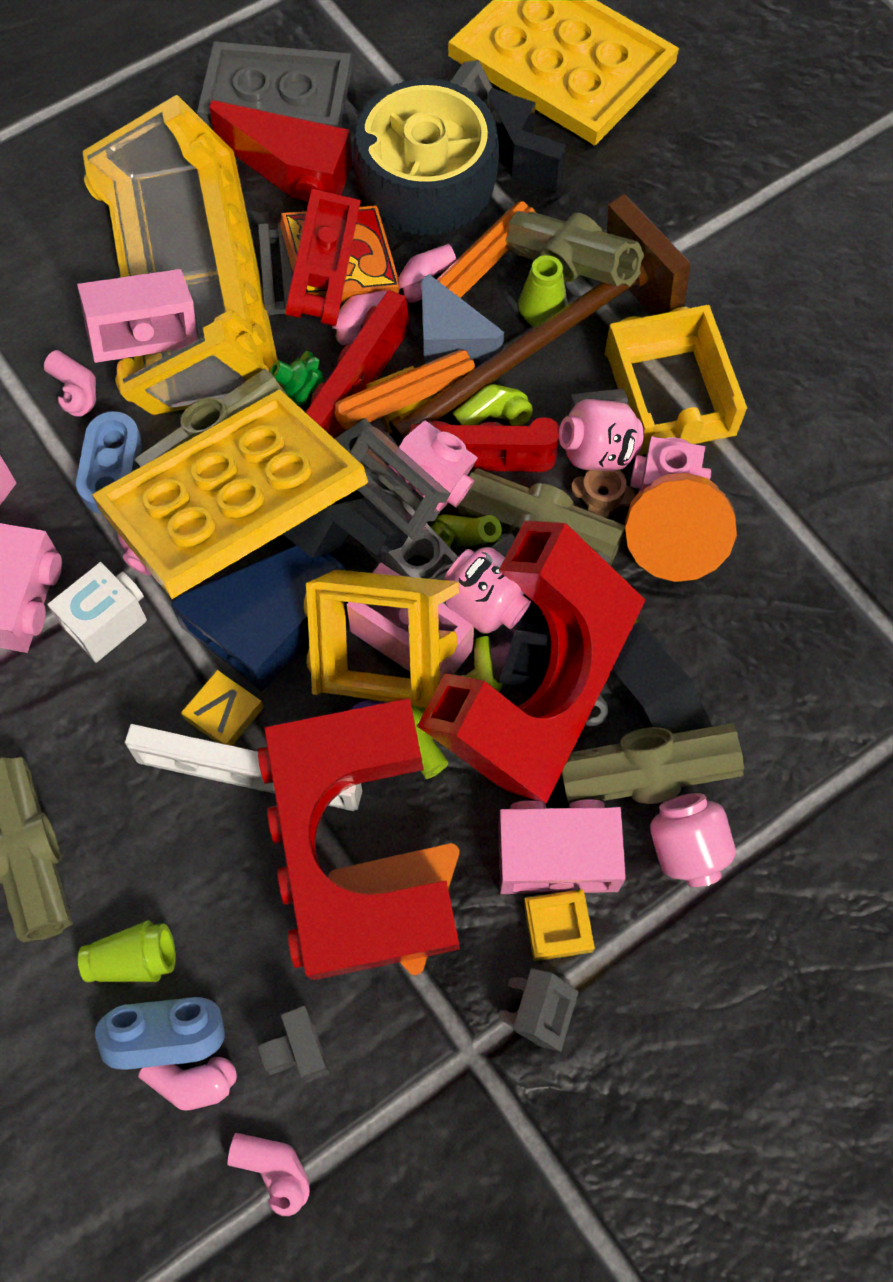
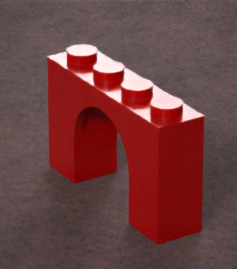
(588, 621)
(309, 768)

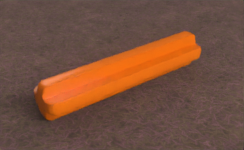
(481, 254)
(403, 389)

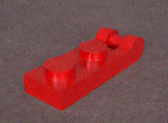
(323, 256)
(508, 447)

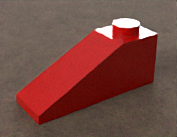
(286, 149)

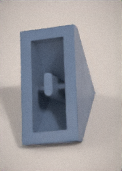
(455, 325)

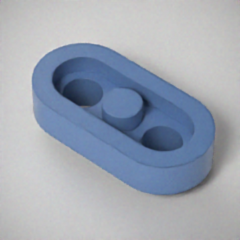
(102, 464)
(160, 1033)

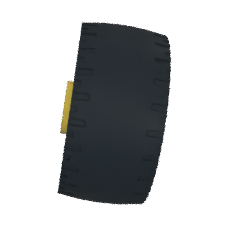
(426, 155)

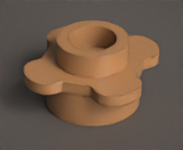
(613, 482)

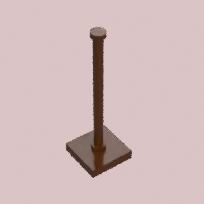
(658, 288)

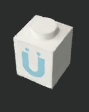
(99, 610)

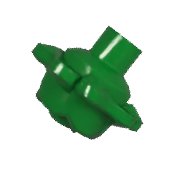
(299, 377)

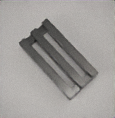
(267, 238)
(432, 490)

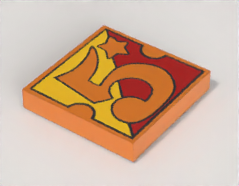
(370, 259)

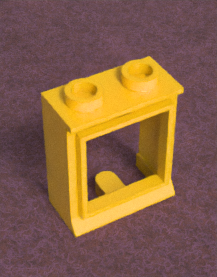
(673, 334)
(327, 634)

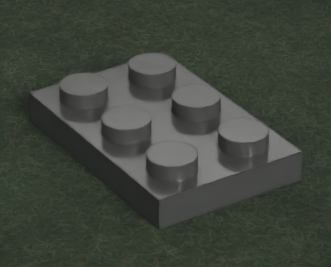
(278, 81)

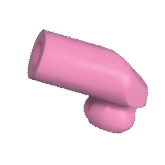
(430, 262)
(352, 315)
(78, 383)
(192, 1087)
(279, 1169)

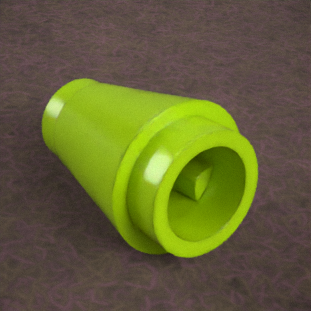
(543, 291)
(130, 955)

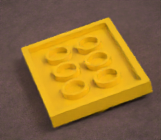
(568, 57)
(228, 491)

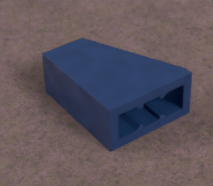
(256, 613)

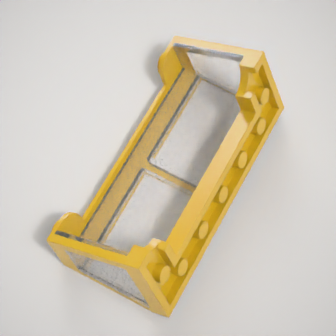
(183, 208)

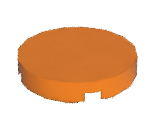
(680, 527)

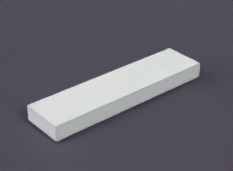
(211, 761)

